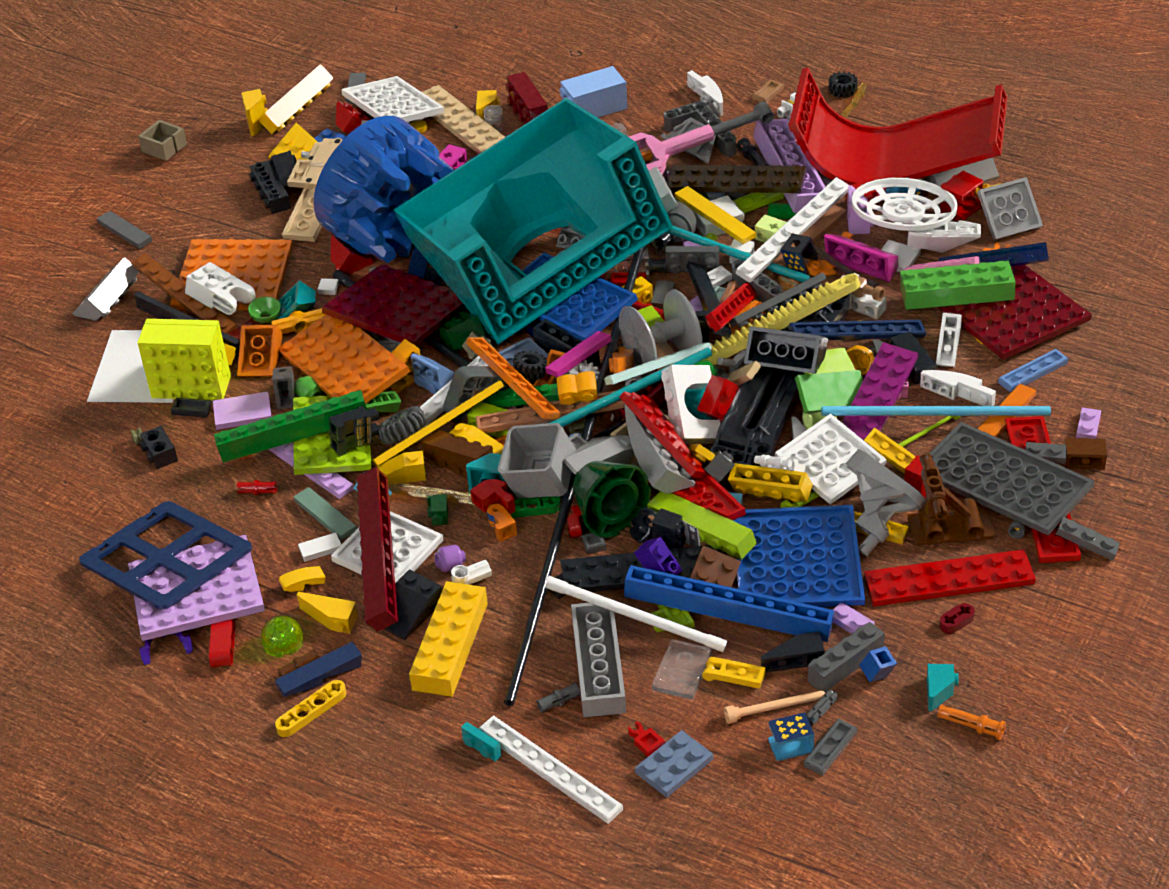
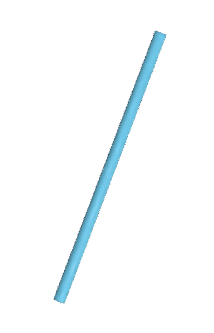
(936, 410)

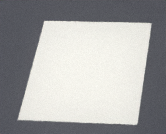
(122, 372)

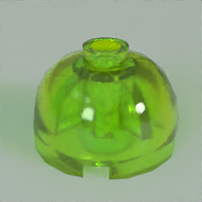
(281, 636)

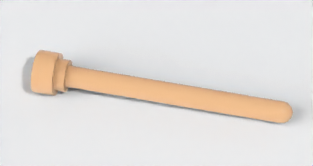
(733, 713)

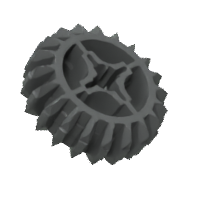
(401, 425)

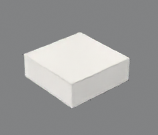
(328, 286)

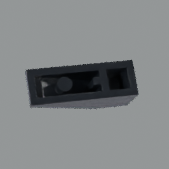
(794, 653)

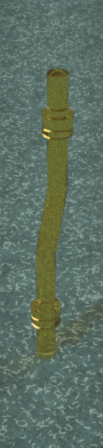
(859, 93)

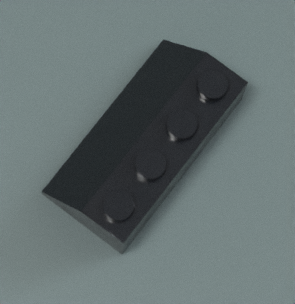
(785, 349)

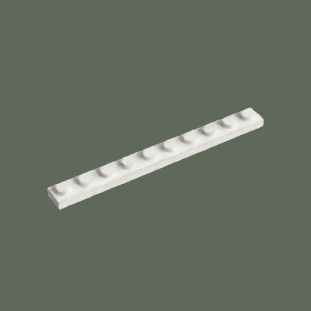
(797, 225)

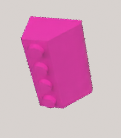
(862, 257)

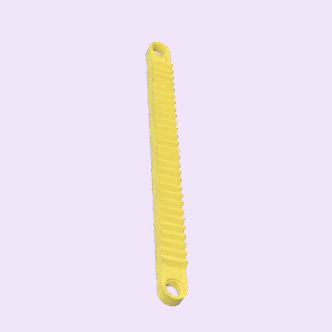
(786, 315)

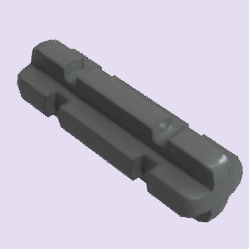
(821, 706)

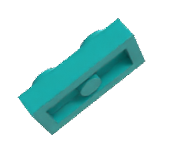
(481, 741)

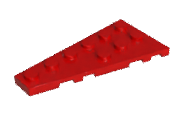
(657, 423)
(712, 496)

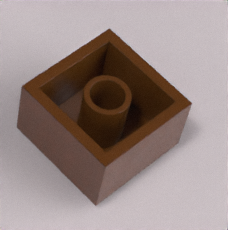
(715, 567)

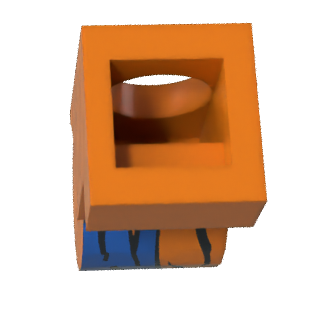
(502, 521)

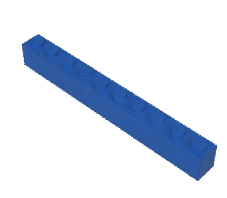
(727, 603)

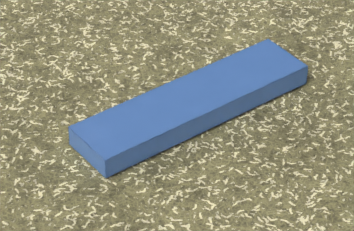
(1033, 370)

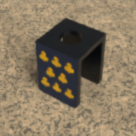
(794, 255)

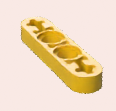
(296, 723)

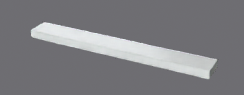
(552, 770)

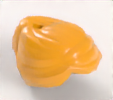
(861, 358)

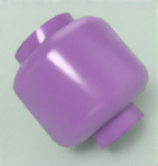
(449, 557)

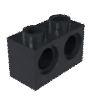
(158, 447)

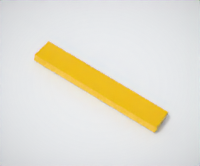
(715, 215)

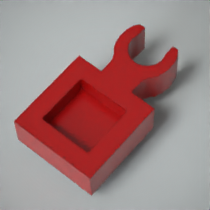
(646, 741)

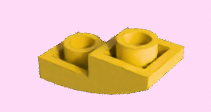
(297, 579)

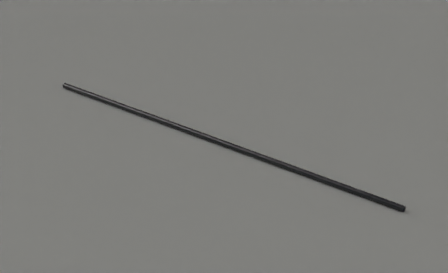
(564, 510)

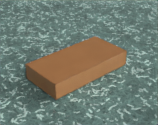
(768, 91)

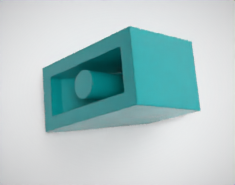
(940, 684)

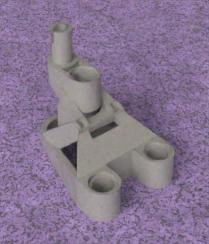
(876, 488)

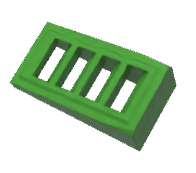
(385, 402)

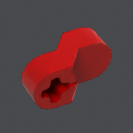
(575, 522)

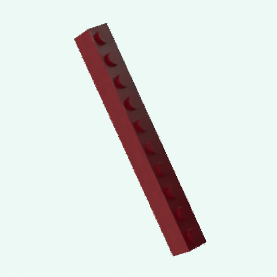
(376, 550)

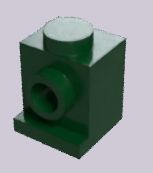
(438, 509)

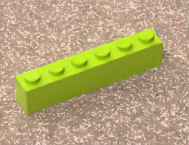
(712, 527)

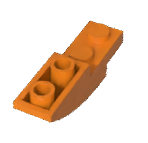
(621, 360)

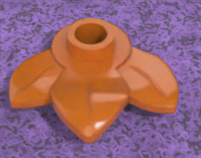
(820, 266)

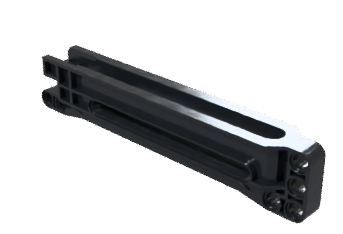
(767, 401)

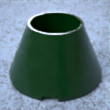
(610, 496)

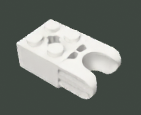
(218, 288)

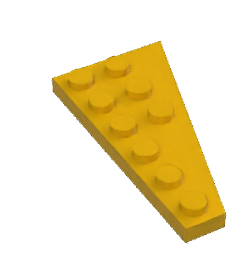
(295, 141)

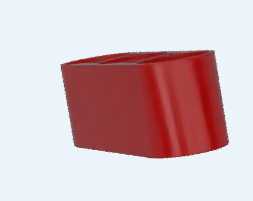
(222, 643)

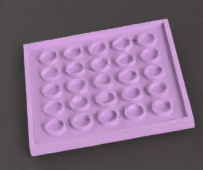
(222, 598)

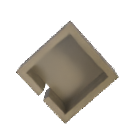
(162, 140)

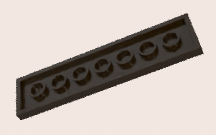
(738, 178)

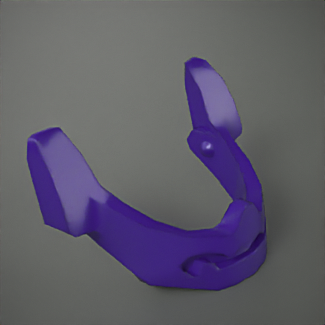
(145, 650)

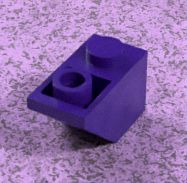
(656, 556)

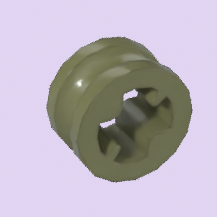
(136, 436)

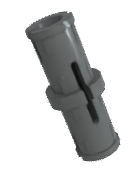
(558, 697)

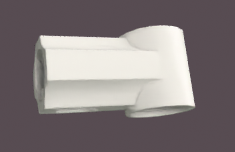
(472, 573)

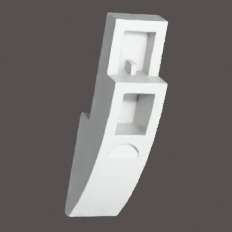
(707, 90)
(957, 384)

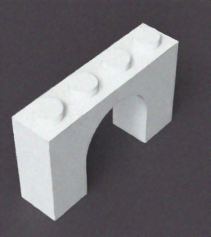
(676, 381)

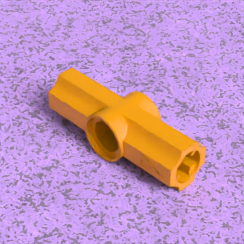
(297, 321)

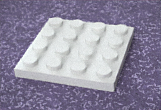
(824, 453)
(410, 544)

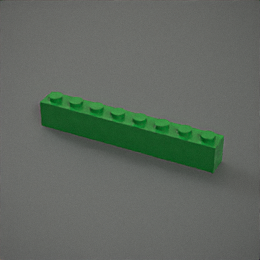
(284, 427)

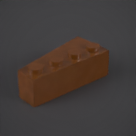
(453, 452)

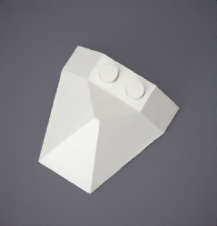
(943, 237)

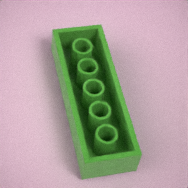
(957, 285)

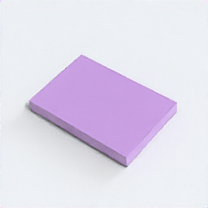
(241, 410)

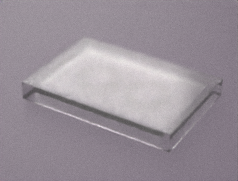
(681, 669)

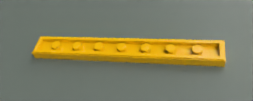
(437, 423)

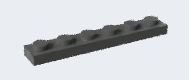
(771, 304)

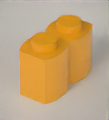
(577, 387)

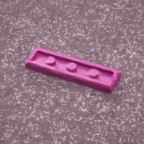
(578, 354)

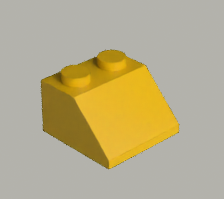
(254, 109)

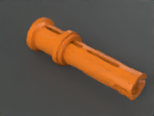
(981, 724)

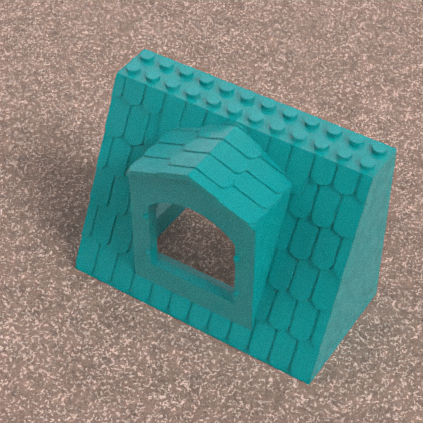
(537, 179)

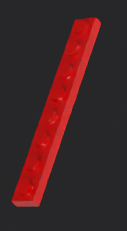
(730, 306)

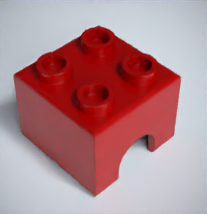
(962, 188)

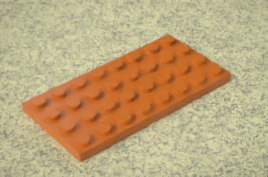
(343, 359)

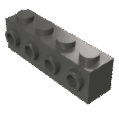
(844, 657)

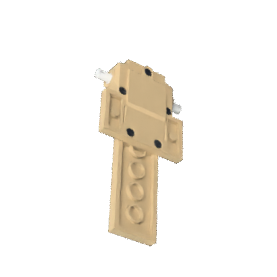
(305, 174)

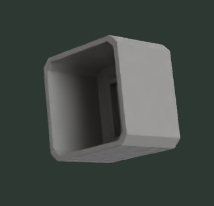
(534, 460)

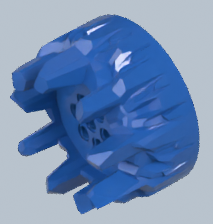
(369, 178)

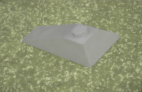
(605, 448)

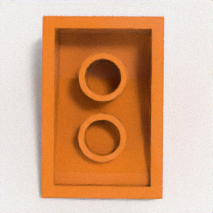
(258, 350)

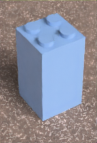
(597, 92)

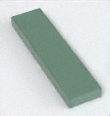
(325, 513)

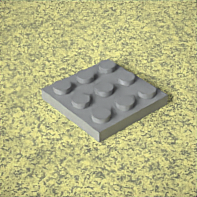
(1010, 208)

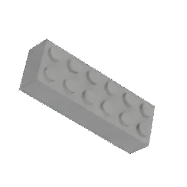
(598, 660)

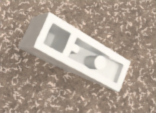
(948, 340)

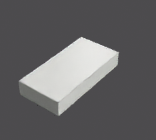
(319, 547)

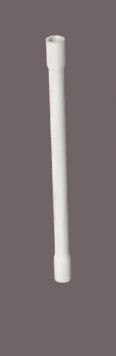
(706, 639)

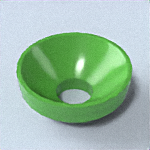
(264, 306)

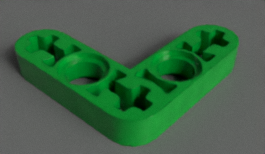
(538, 510)

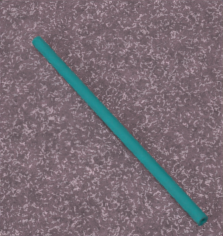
(736, 253)
(634, 387)

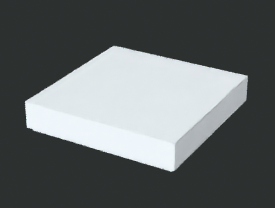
(905, 255)

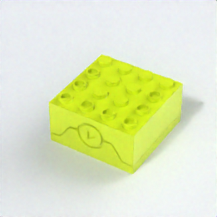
(184, 359)

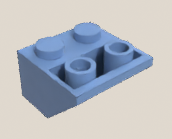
(430, 373)

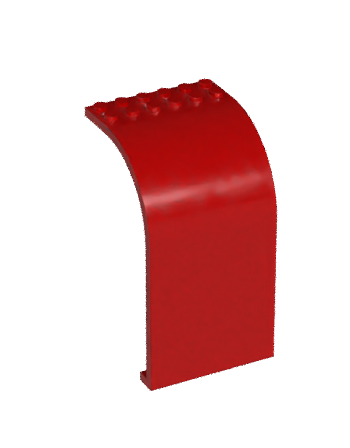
(896, 151)

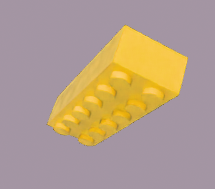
(448, 639)

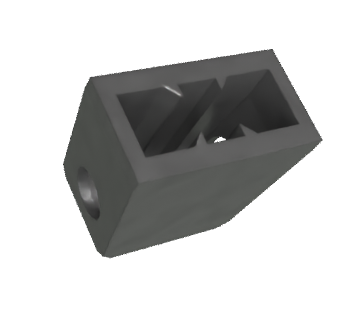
(283, 381)

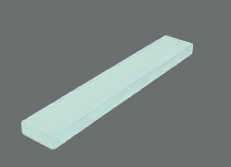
(655, 364)

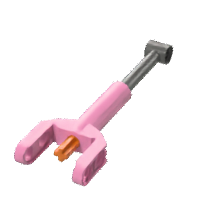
(660, 151)

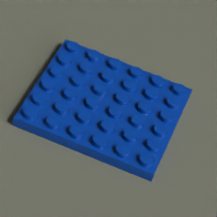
(803, 555)

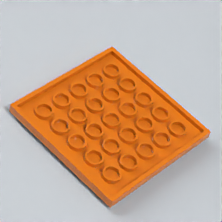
(252, 261)

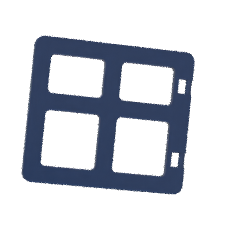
(165, 556)

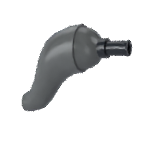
(680, 217)

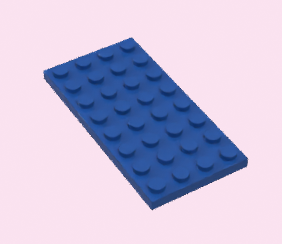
(587, 309)

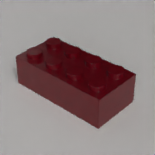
(524, 97)

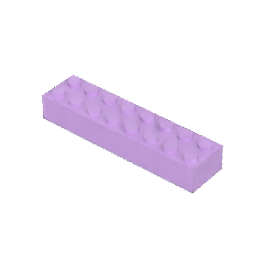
(780, 148)

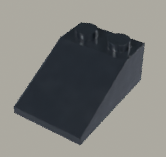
(415, 603)

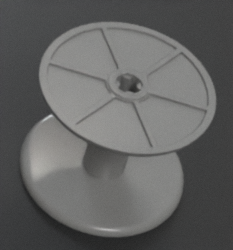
(679, 325)

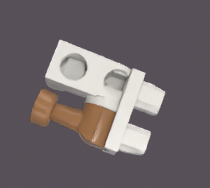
(870, 305)

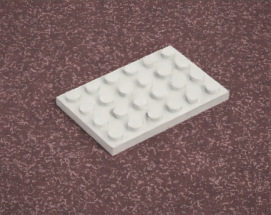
(393, 98)

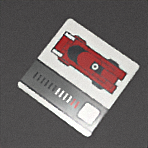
(691, 534)

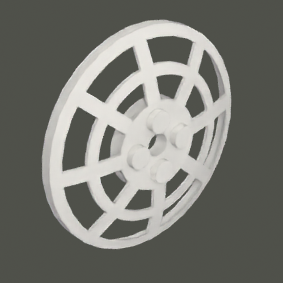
(906, 209)

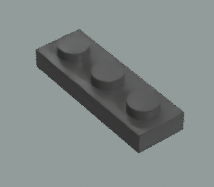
(1088, 538)

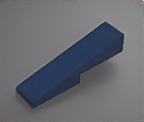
(313, 673)

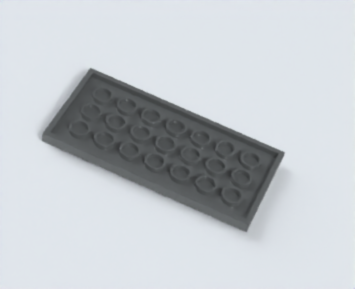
(1008, 478)

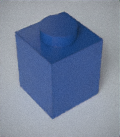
(878, 664)

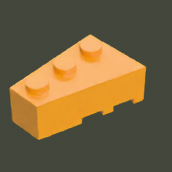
(404, 352)

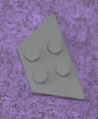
(700, 152)

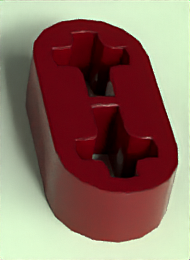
(959, 621)

